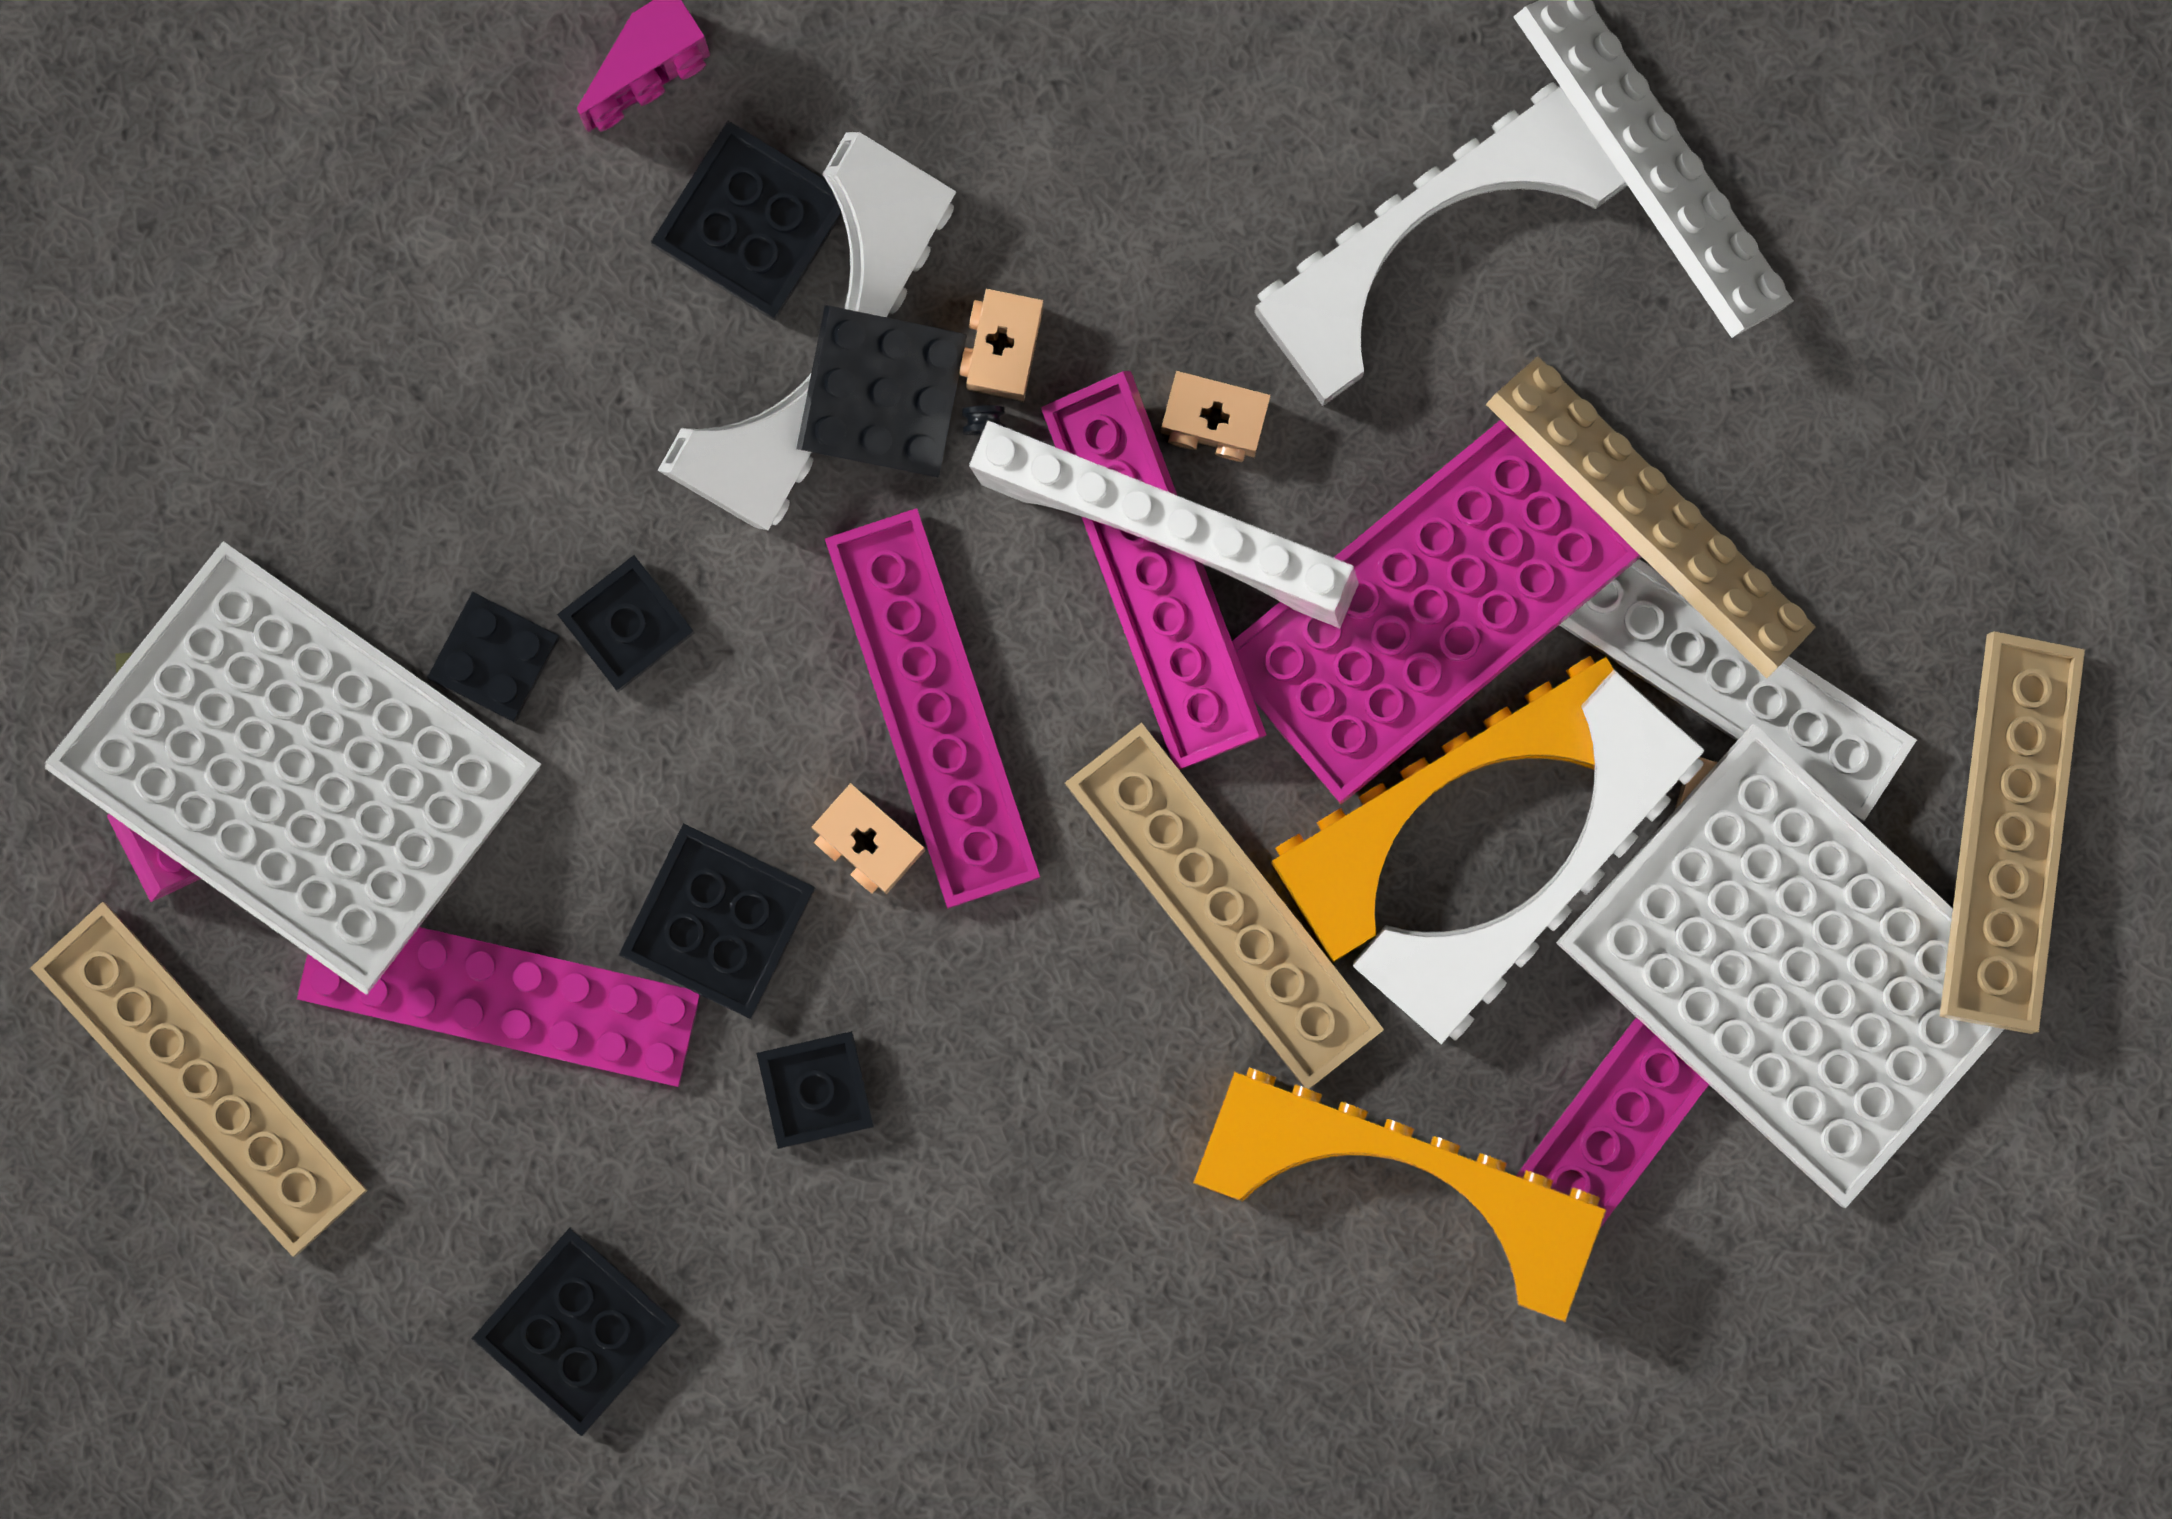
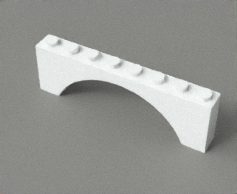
(888, 222)
(1321, 309)
(1066, 482)
(1447, 973)

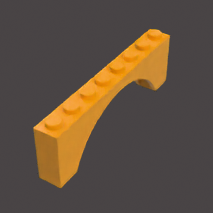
(1339, 868)
(1274, 1130)

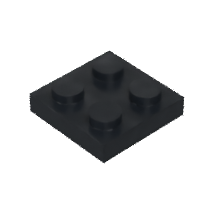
(626, 623)
(493, 657)
(815, 1090)

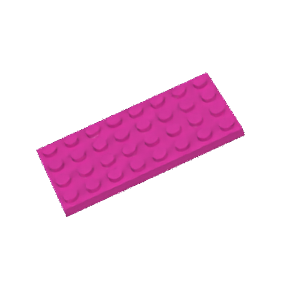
(1441, 607)

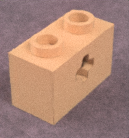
(1005, 374)
(1198, 395)
(856, 813)

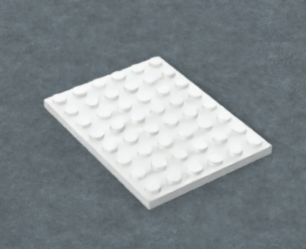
(293, 767)
(1786, 965)

